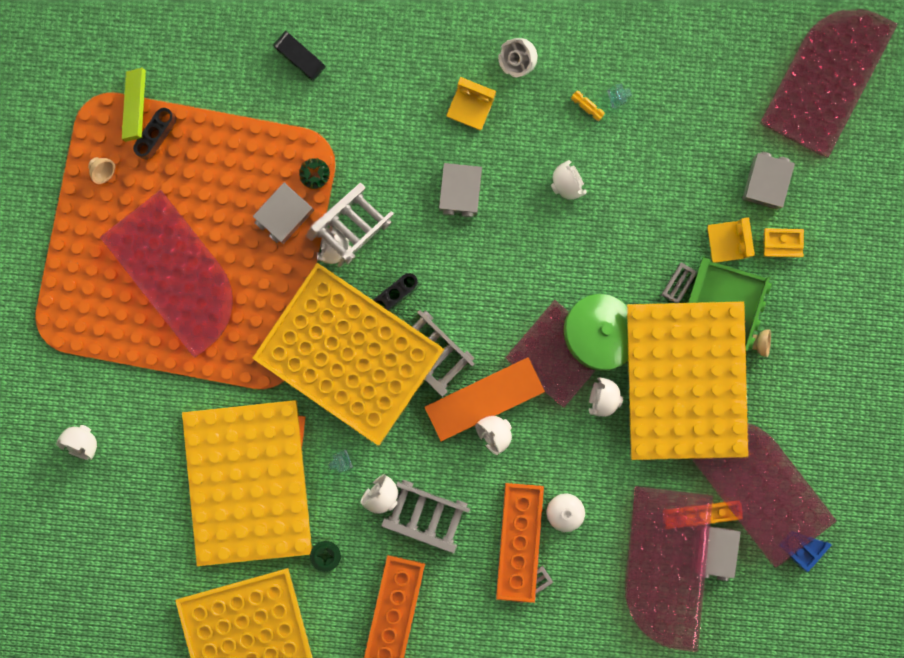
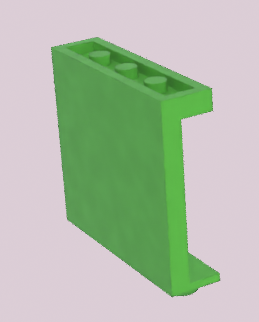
(726, 284)

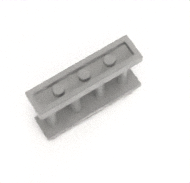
(344, 207)
(440, 384)
(429, 535)

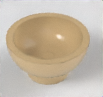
(101, 169)
(762, 342)

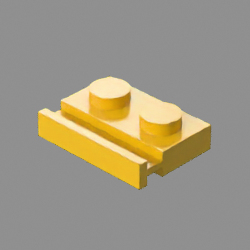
(783, 242)

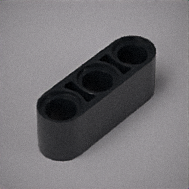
(299, 56)
(154, 124)
(398, 285)

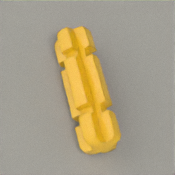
(587, 105)

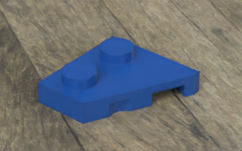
(810, 554)

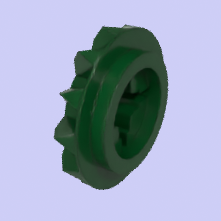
(314, 182)
(331, 562)

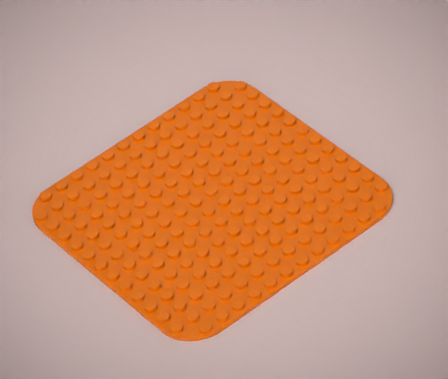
(217, 177)

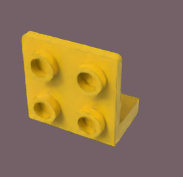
(471, 103)
(730, 240)

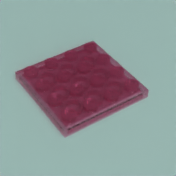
(552, 360)

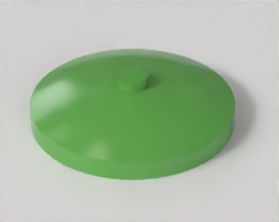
(598, 332)

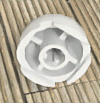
(517, 57)
(567, 181)
(328, 254)
(605, 398)
(495, 432)
(78, 442)
(381, 496)
(565, 512)

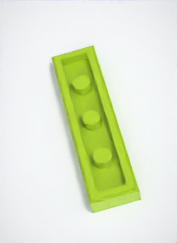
(133, 104)

